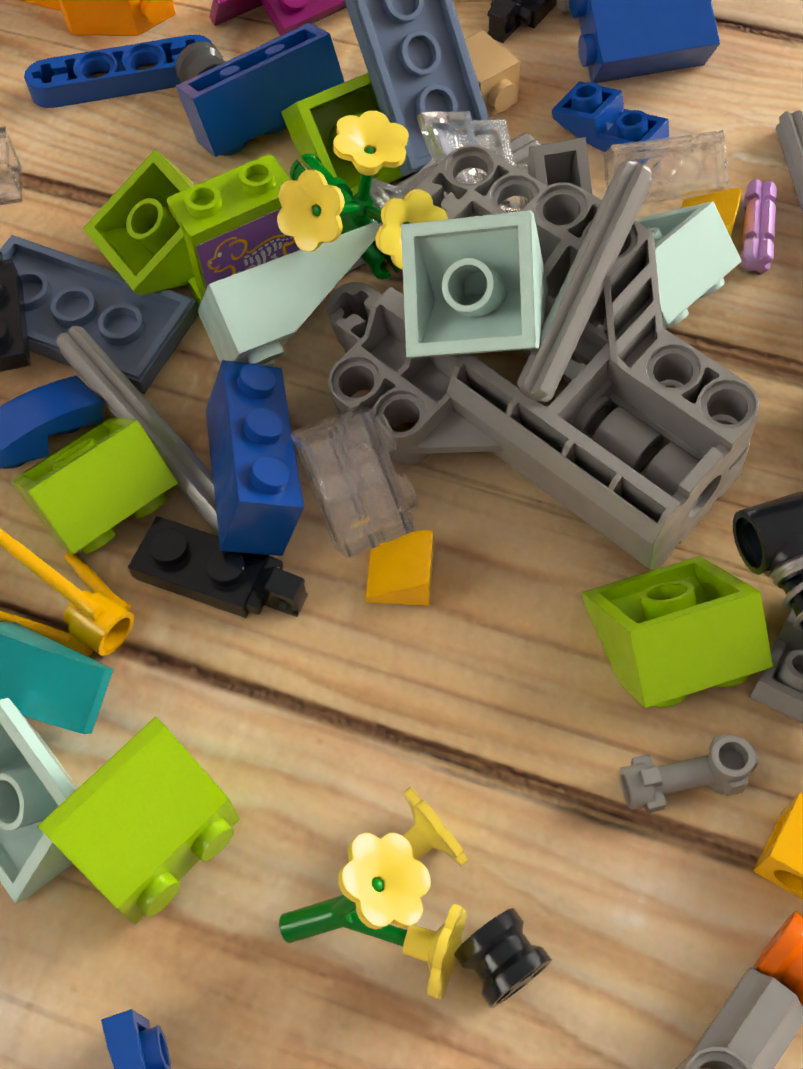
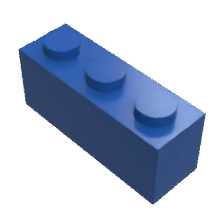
(252, 89)
(253, 459)

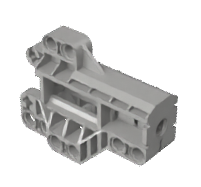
(633, 391)

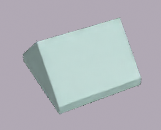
(473, 285)
(30, 790)

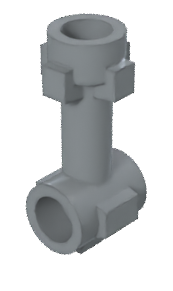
(722, 771)

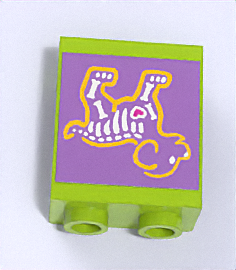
(232, 222)

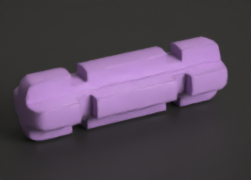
(758, 226)

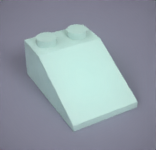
(263, 306)

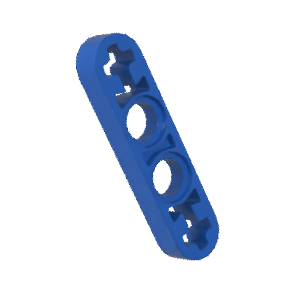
(66, 82)

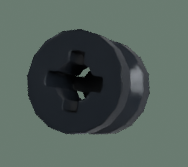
(502, 957)

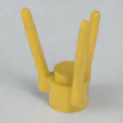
(95, 619)

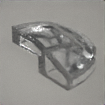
(450, 130)

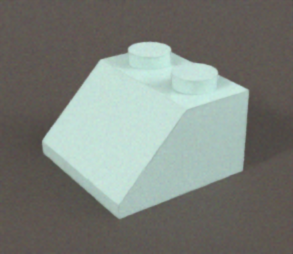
(690, 256)

